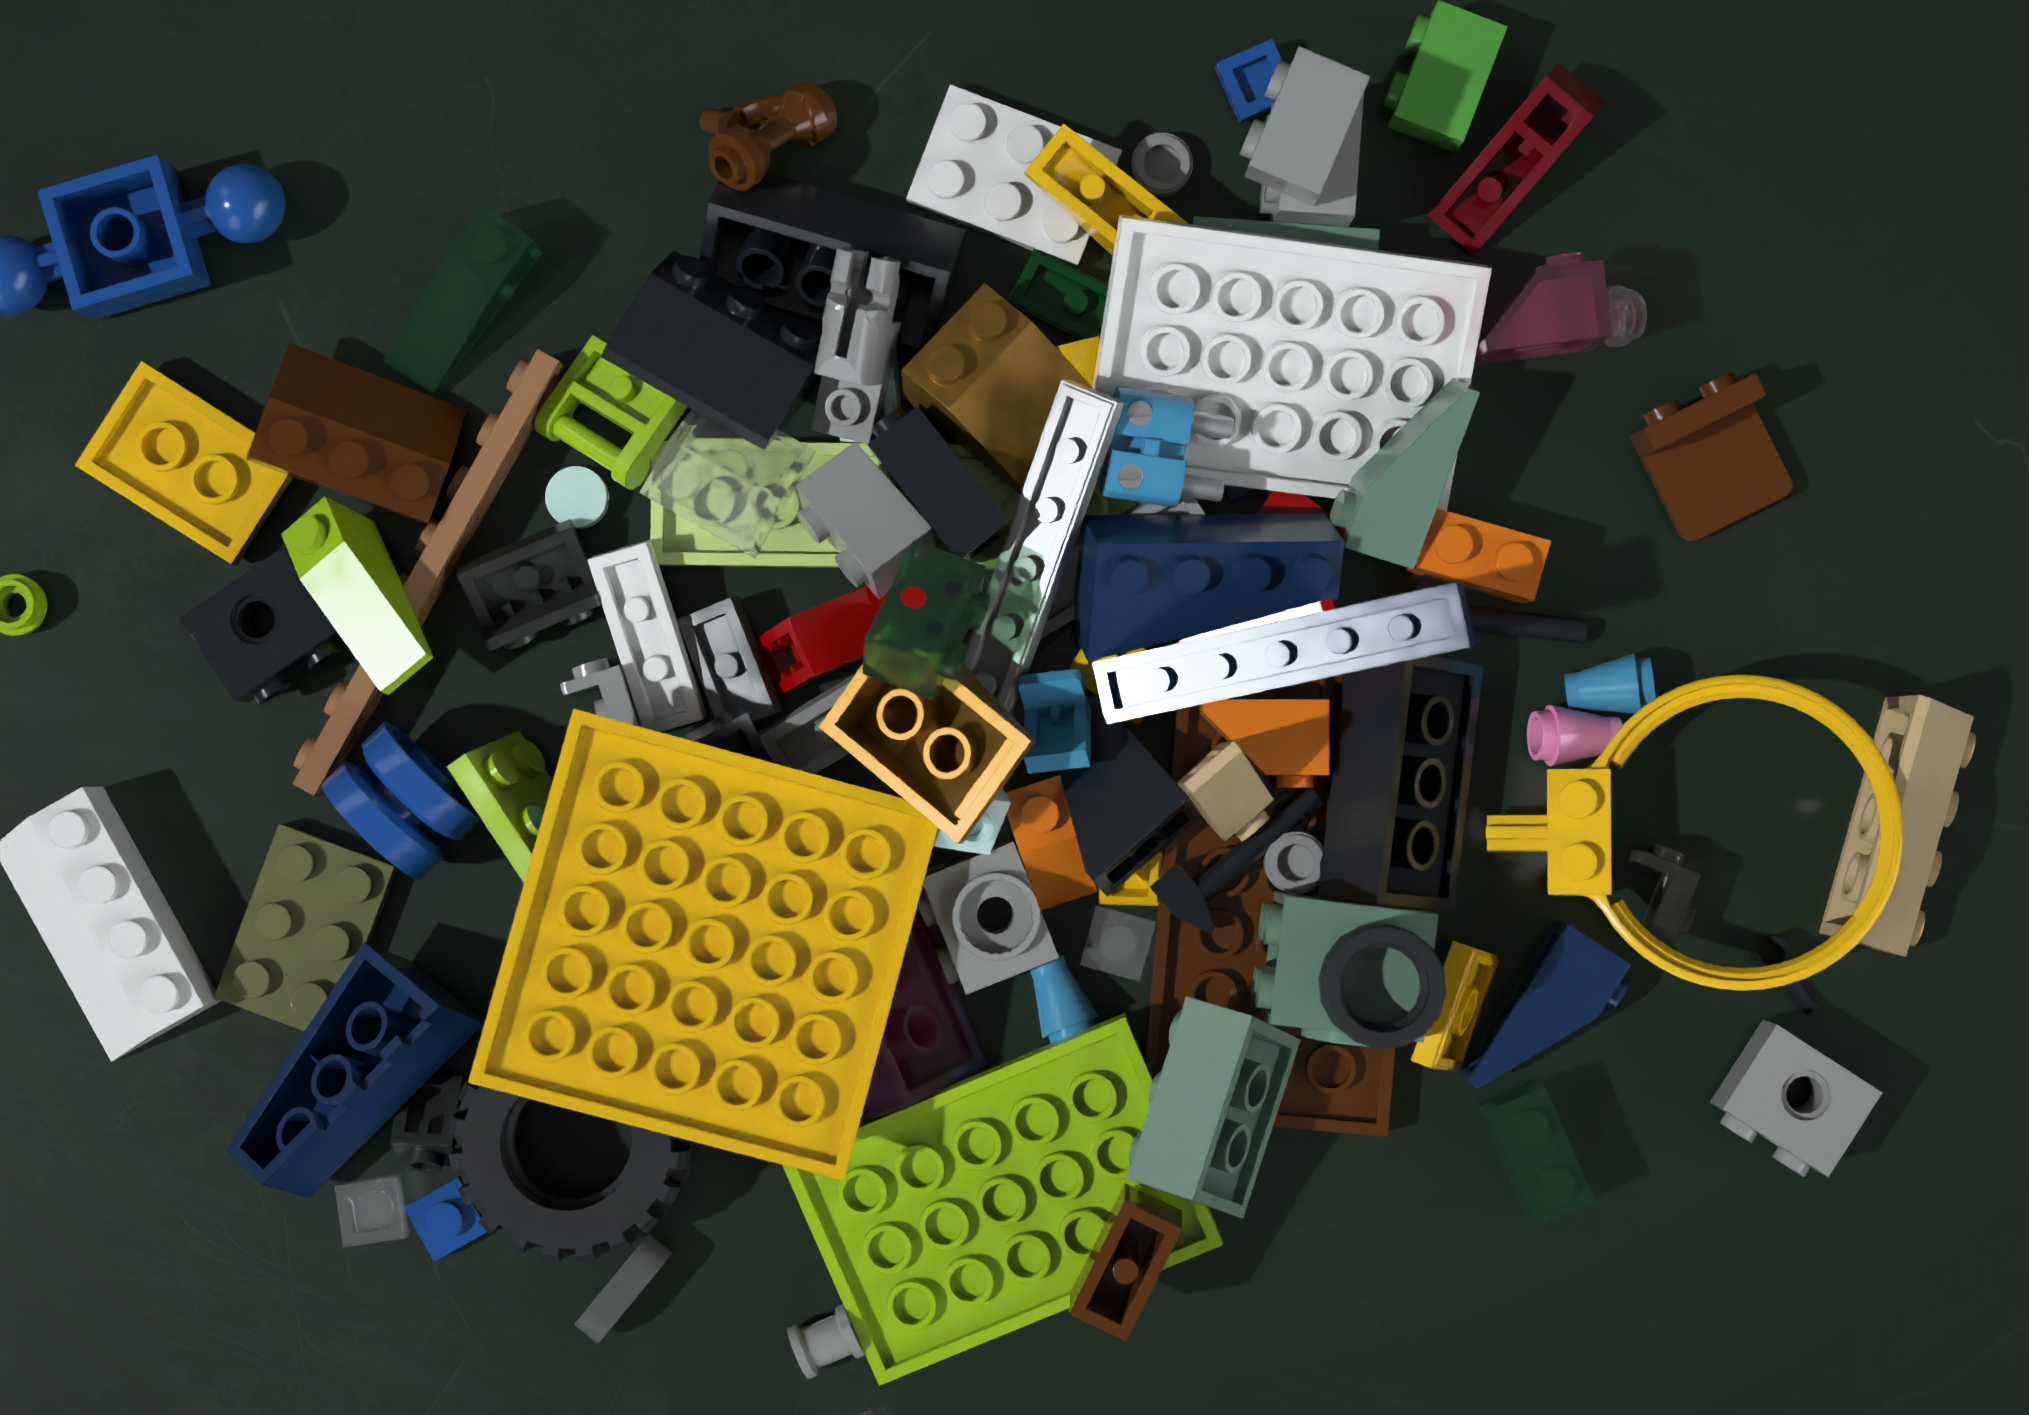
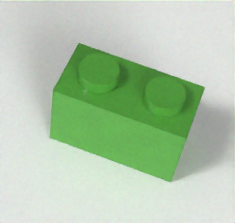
(1445, 76)

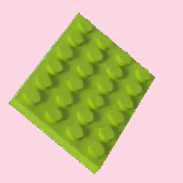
(986, 1199)

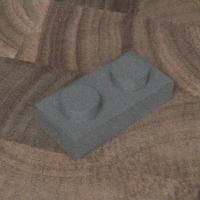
(729, 660)

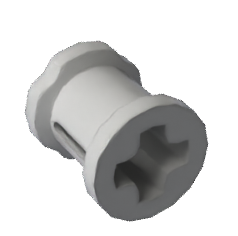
(824, 1342)

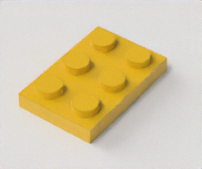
(184, 464)

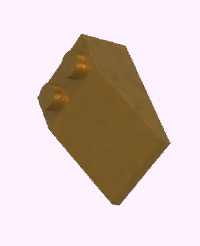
(989, 383)
(936, 753)

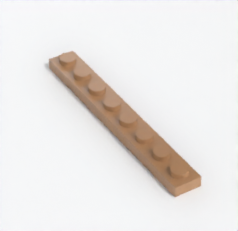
(441, 549)

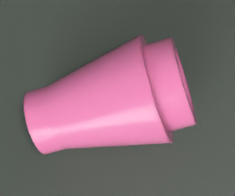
(1568, 735)

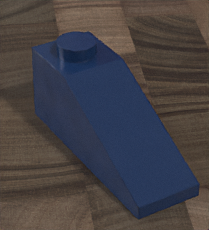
(1555, 997)

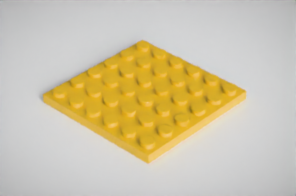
(706, 946)

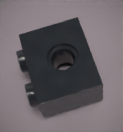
(255, 665)

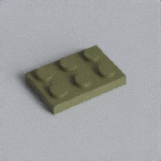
(303, 925)

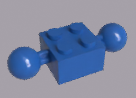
(133, 236)

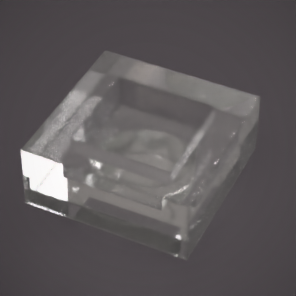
(1117, 943)
(371, 1210)

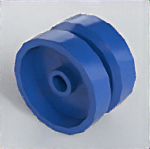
(401, 801)

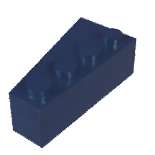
(1196, 573)
(351, 1071)

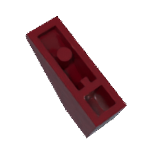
(1516, 158)

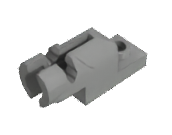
(856, 345)

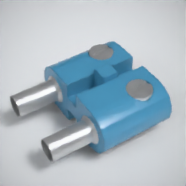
(1150, 446)

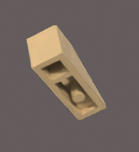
(1227, 792)

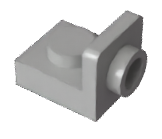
(615, 692)

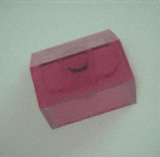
(1551, 314)

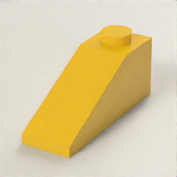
(1092, 187)

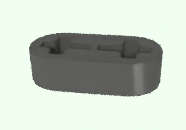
(623, 1288)

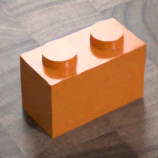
(1483, 557)

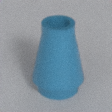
(1612, 686)
(1061, 1001)

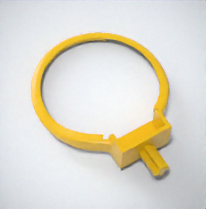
(1580, 831)

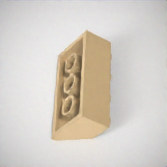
(1924, 751)

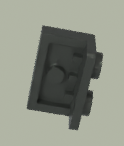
(530, 586)

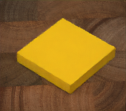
(1467, 983)

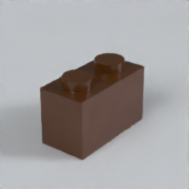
(1125, 1262)

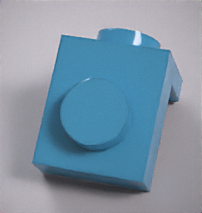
(1057, 720)

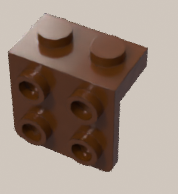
(1712, 457)

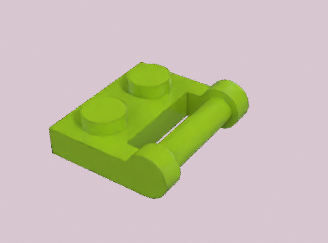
(618, 398)

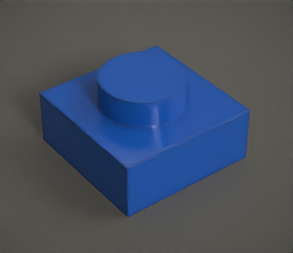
(1247, 79)
(444, 1219)

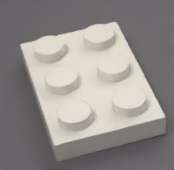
(978, 177)

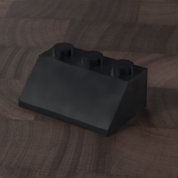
(717, 349)

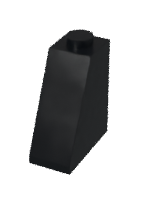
(937, 483)
(1122, 804)

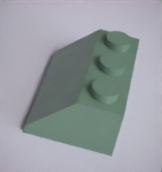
(1213, 1106)

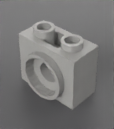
(972, 951)
(1757, 1102)

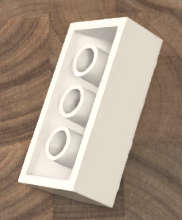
(105, 921)

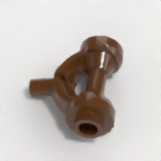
(759, 126)

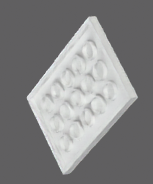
(1292, 338)

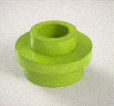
(35, 605)

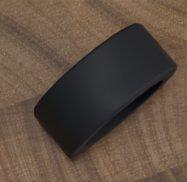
(1430, 996)

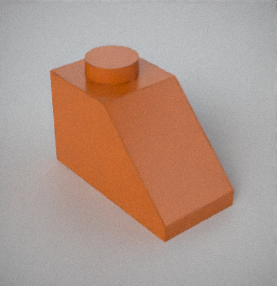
(1277, 735)
(1048, 843)

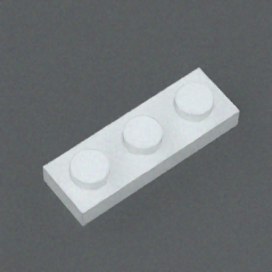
(647, 637)

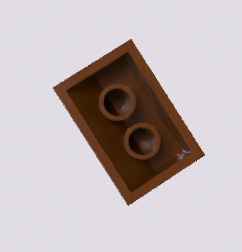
(357, 434)

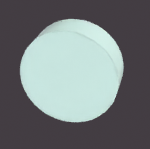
(578, 496)

